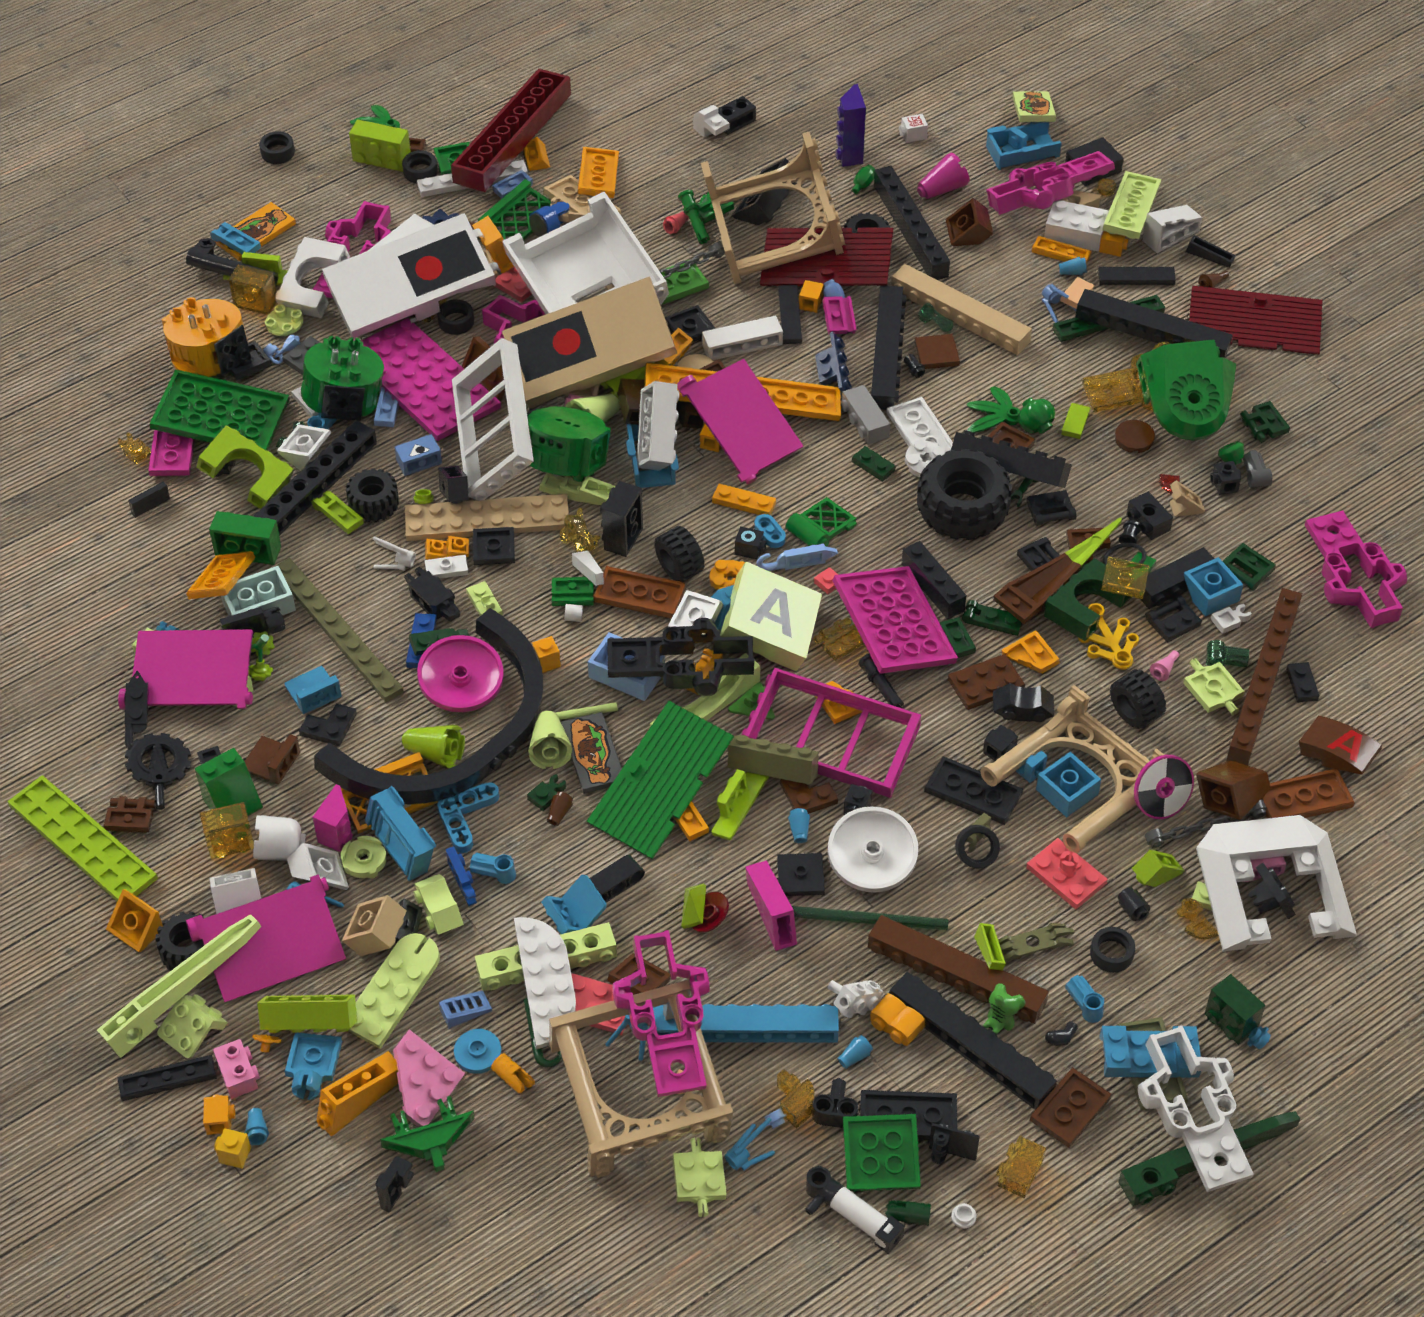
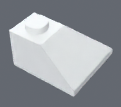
(314, 860)

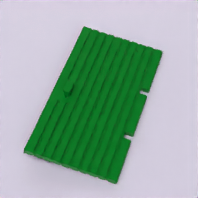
(660, 779)

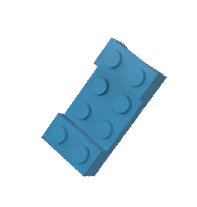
(1129, 1057)

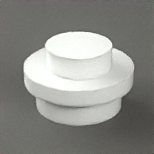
(963, 1216)

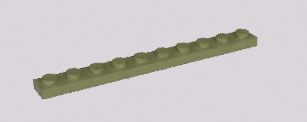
(340, 632)

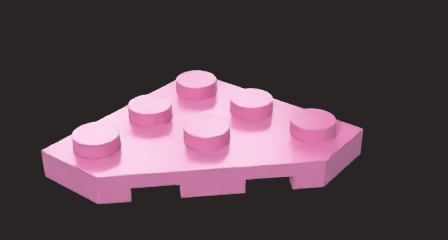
(423, 1078)

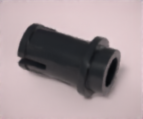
(916, 368)

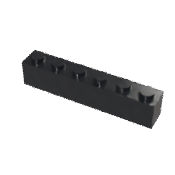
(1018, 460)

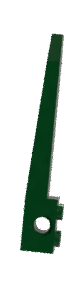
(1169, 1166)

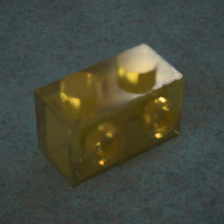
(1021, 1166)

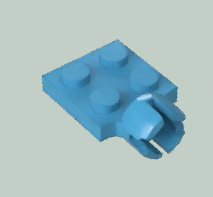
(312, 1062)

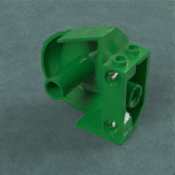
(1187, 387)

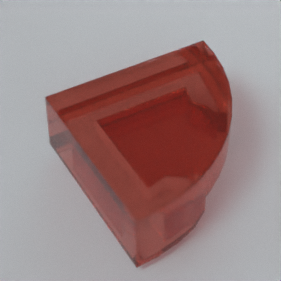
(1166, 480)

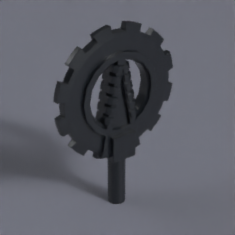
(158, 774)

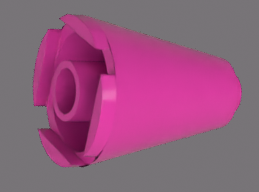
(944, 177)

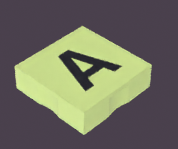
(774, 613)

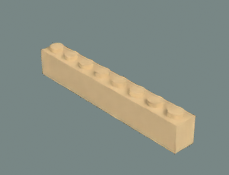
(963, 309)

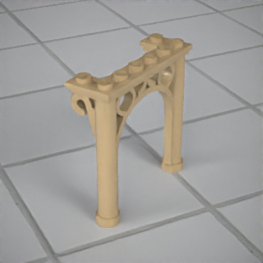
(1107, 746)

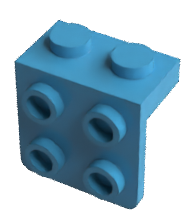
(577, 907)

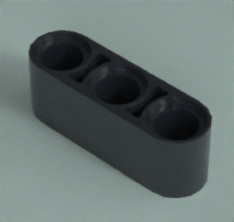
(617, 877)

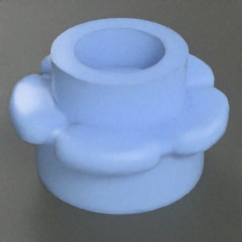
(777, 1118)

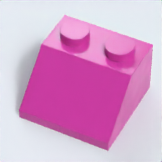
(332, 821)

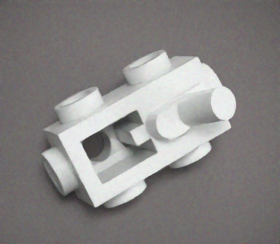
(856, 997)

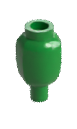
(863, 178)

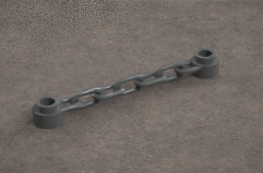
(715, 250)
(1156, 837)

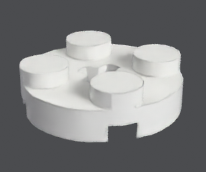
(918, 450)

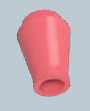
(673, 223)

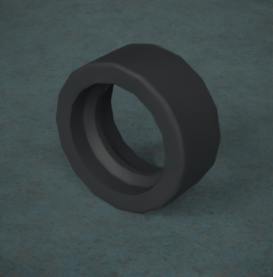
(277, 156)
(419, 157)
(455, 327)
(994, 843)
(1109, 964)

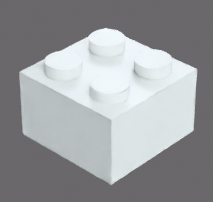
(234, 889)

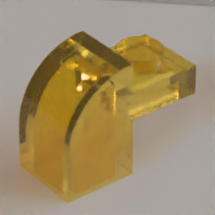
(798, 1099)

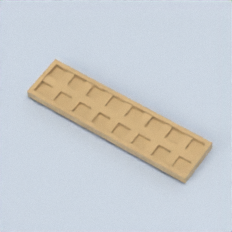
(460, 519)

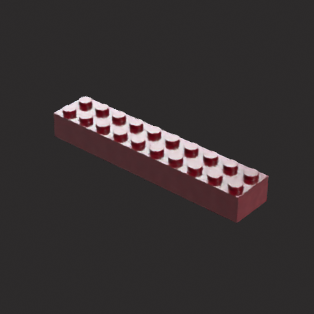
(511, 130)

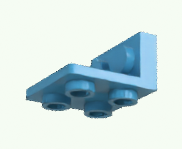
(313, 689)

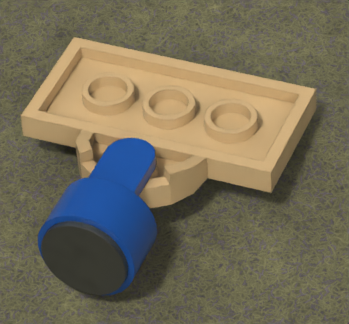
(564, 207)

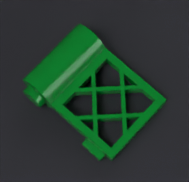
(812, 531)

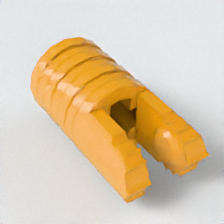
(512, 1073)

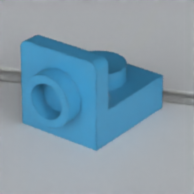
(1016, 140)
(1033, 766)

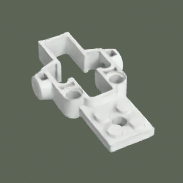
(1204, 1141)

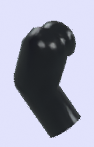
(1061, 1037)

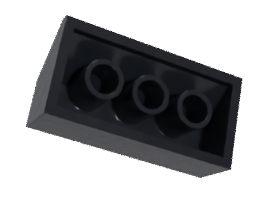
(761, 206)

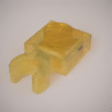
(134, 450)

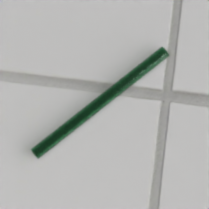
(868, 917)

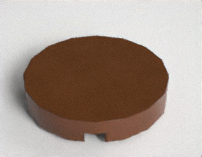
(1134, 436)

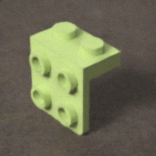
(189, 1024)

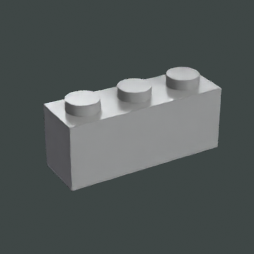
(865, 414)

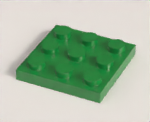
(881, 1152)

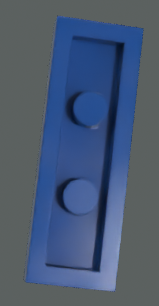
(421, 623)

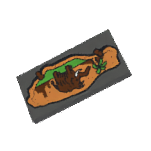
(592, 752)

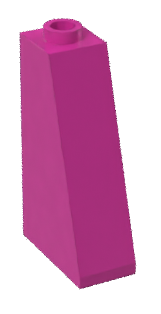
(772, 905)

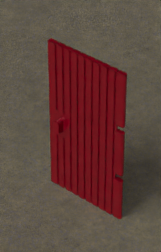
(862, 263)
(1260, 318)

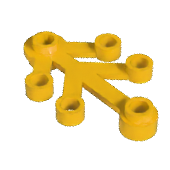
(1120, 657)

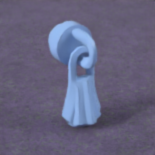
(291, 342)

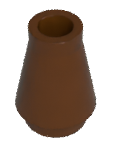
(560, 805)

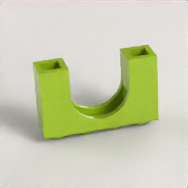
(232, 445)

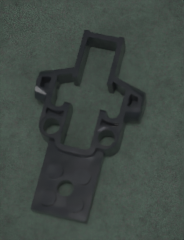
(680, 641)

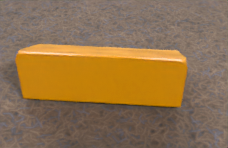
(536, 155)

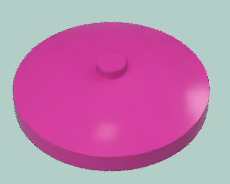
(460, 673)

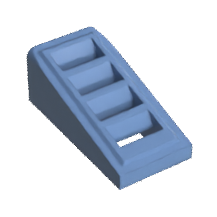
(459, 1017)

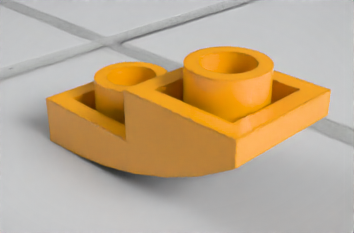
(452, 547)

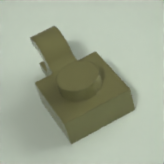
(983, 820)

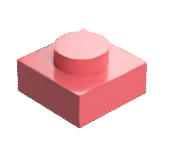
(825, 580)

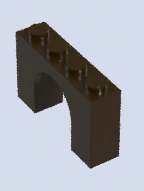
(629, 398)

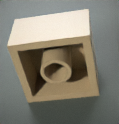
(374, 925)

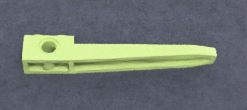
(137, 1017)

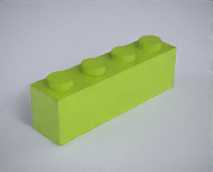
(307, 1012)

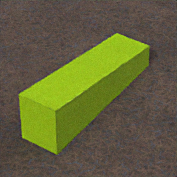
(989, 946)

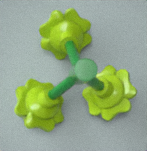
(261, 645)

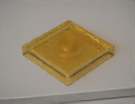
(1125, 577)

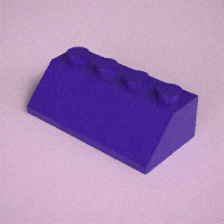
(851, 128)

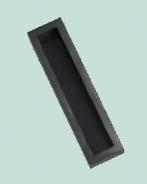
(1209, 251)

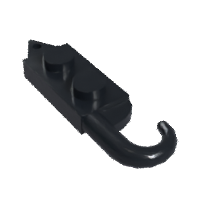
(135, 708)

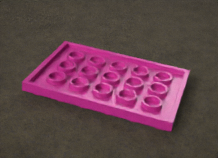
(894, 619)

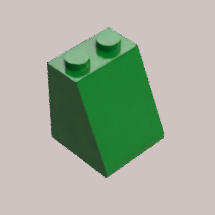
(227, 782)

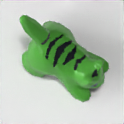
(1002, 1009)

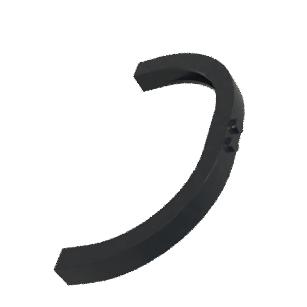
(453, 781)

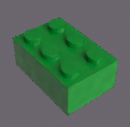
(245, 533)

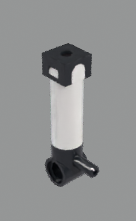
(884, 1230)

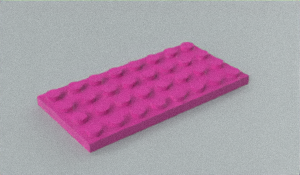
(421, 378)

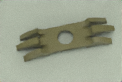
(1018, 946)

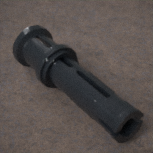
(880, 680)

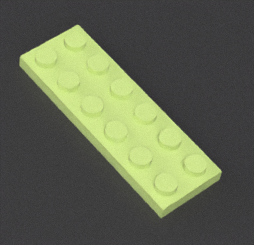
(1131, 205)

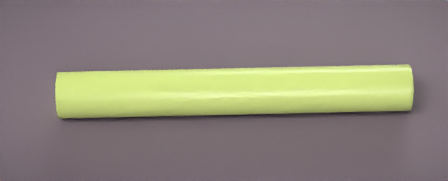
(587, 711)

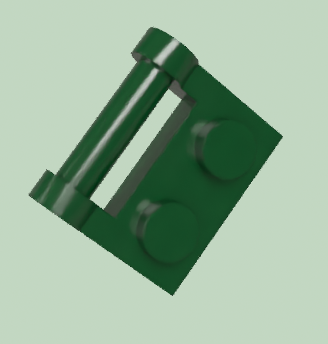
(1251, 562)

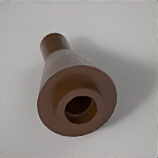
(1212, 280)

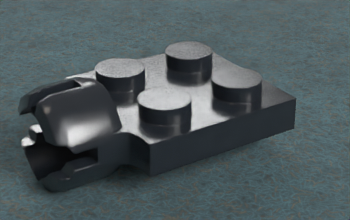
(255, 619)

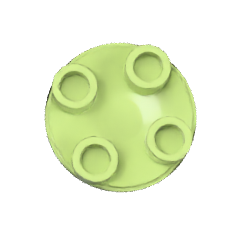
(284, 320)

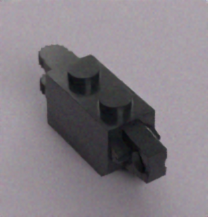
(432, 595)

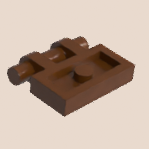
(129, 819)

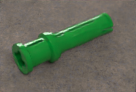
(691, 209)

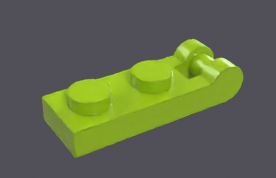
(338, 512)

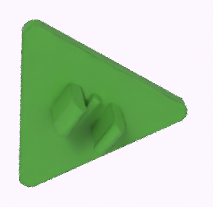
(748, 702)

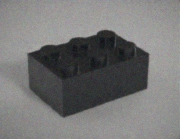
(622, 518)

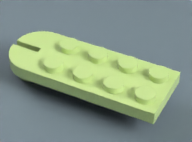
(394, 988)

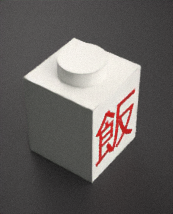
(913, 128)

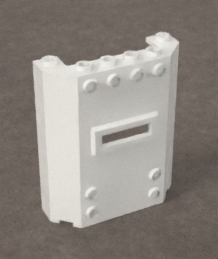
(583, 258)

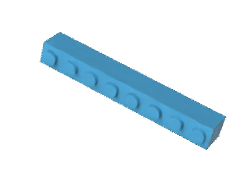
(762, 1023)

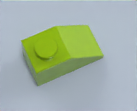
(1156, 868)

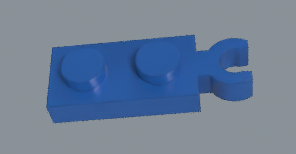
(462, 877)

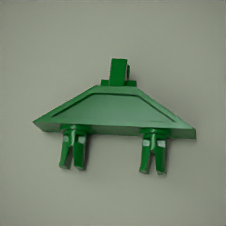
(431, 1140)

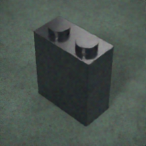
(1094, 146)

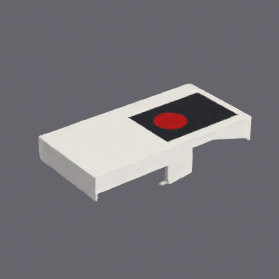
(409, 275)

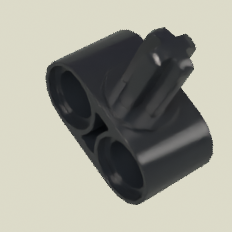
(835, 1105)

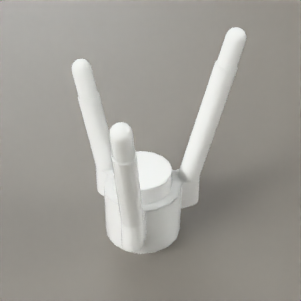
(403, 556)

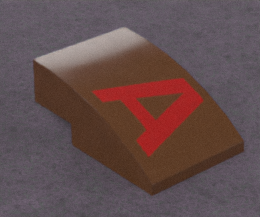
(1339, 745)

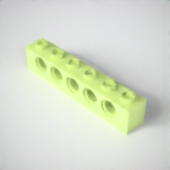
(575, 941)

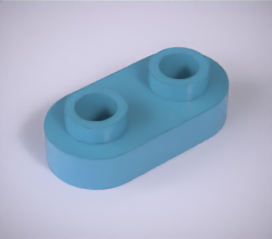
(772, 530)

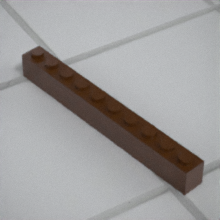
(1264, 677)

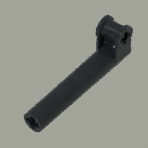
(203, 257)

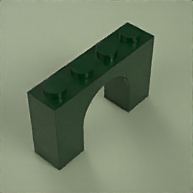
(1069, 612)

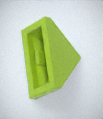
(693, 906)

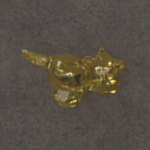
(578, 533)

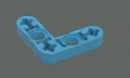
(456, 813)

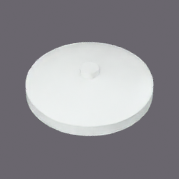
(872, 849)

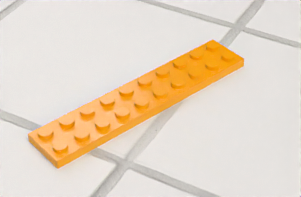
(788, 396)

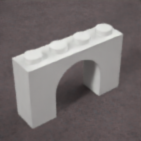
(309, 256)

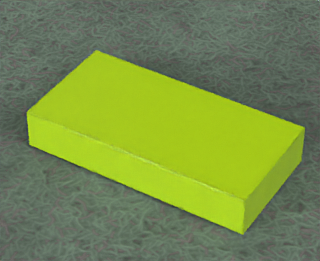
(1075, 421)

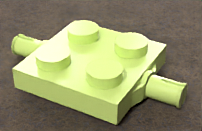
(1213, 687)
(699, 1176)

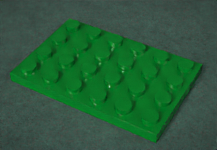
(204, 405)

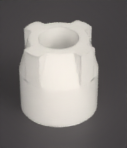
(573, 613)

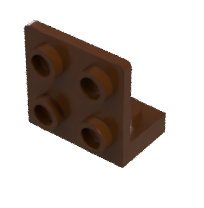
(272, 758)

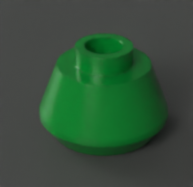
(1232, 452)

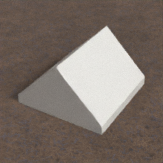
(303, 444)

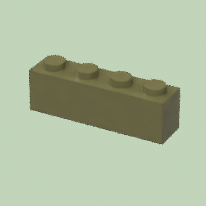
(773, 759)

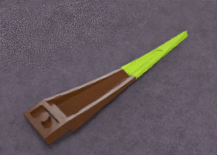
(1029, 592)

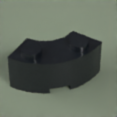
(1023, 703)

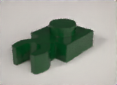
(542, 794)

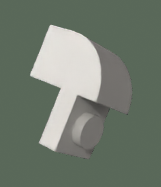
(709, 122)

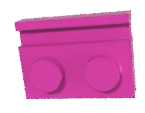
(839, 315)

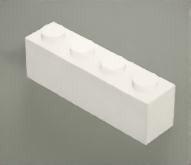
(742, 338)

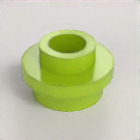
(423, 496)

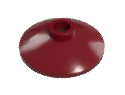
(715, 911)

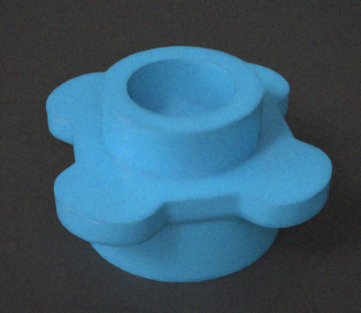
(1259, 1037)

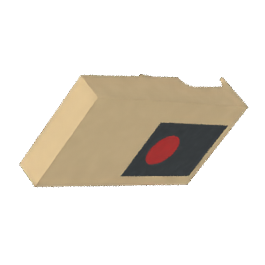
(591, 341)

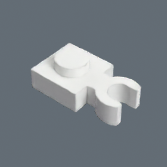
(1228, 619)

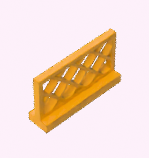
(404, 767)

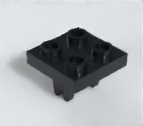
(1271, 893)

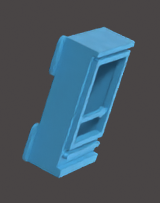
(1036, 131)
(648, 478)
(399, 833)

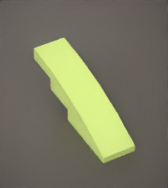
(588, 491)

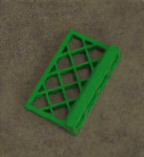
(507, 206)

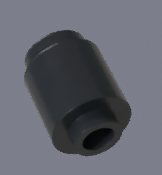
(1133, 904)

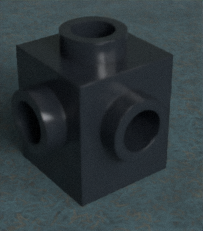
(1226, 477)

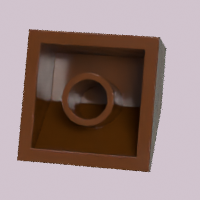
(969, 224)

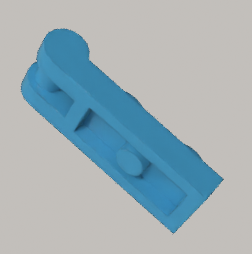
(235, 239)

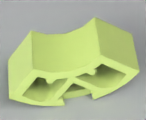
(438, 904)

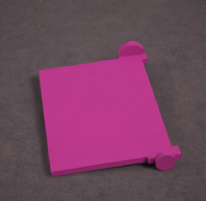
(742, 418)
(194, 667)
(292, 939)

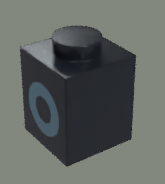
(749, 543)

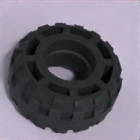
(964, 474)

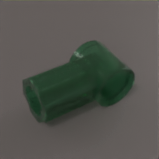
(1226, 655)

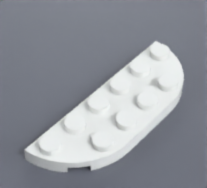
(545, 975)

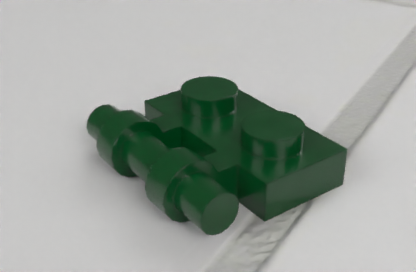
(1270, 421)

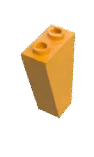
(355, 1093)

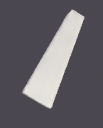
(587, 566)

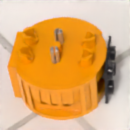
(206, 337)

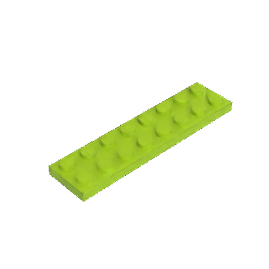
(81, 839)

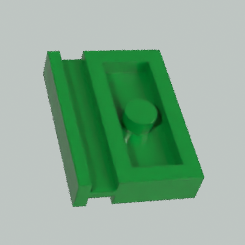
(572, 591)

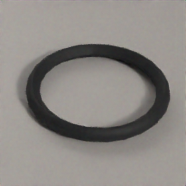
(1125, 545)

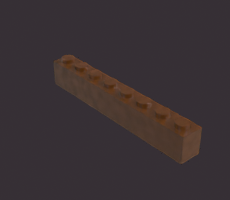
(952, 966)

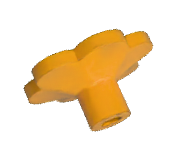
(266, 1041)

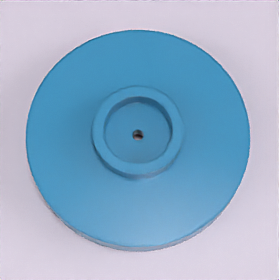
(477, 1050)

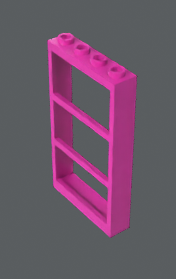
(849, 699)

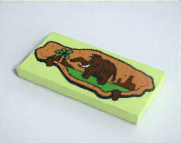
(1034, 106)

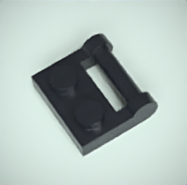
(1051, 507)
(1033, 555)
(1177, 624)

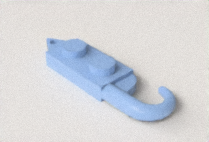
(798, 557)

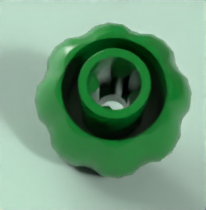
(1036, 415)

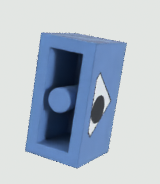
(418, 455)

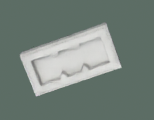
(447, 566)

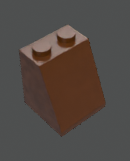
(1232, 788)

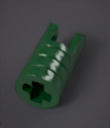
(909, 1212)

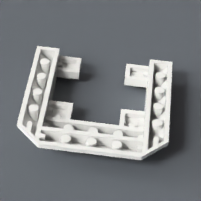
(1226, 860)

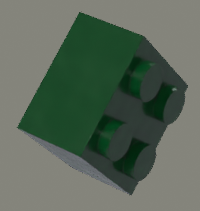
(1234, 1009)

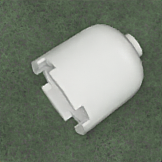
(277, 837)

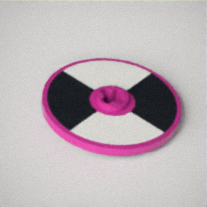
(1153, 776)

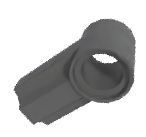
(1257, 473)

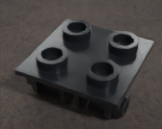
(951, 1141)

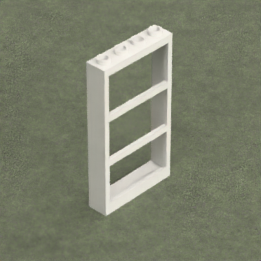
(504, 354)

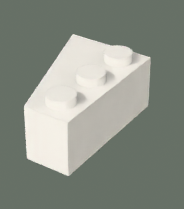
(1170, 226)

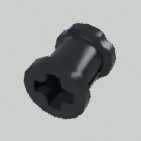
(1130, 532)

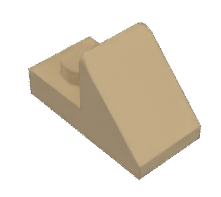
(1084, 198)
(1185, 501)

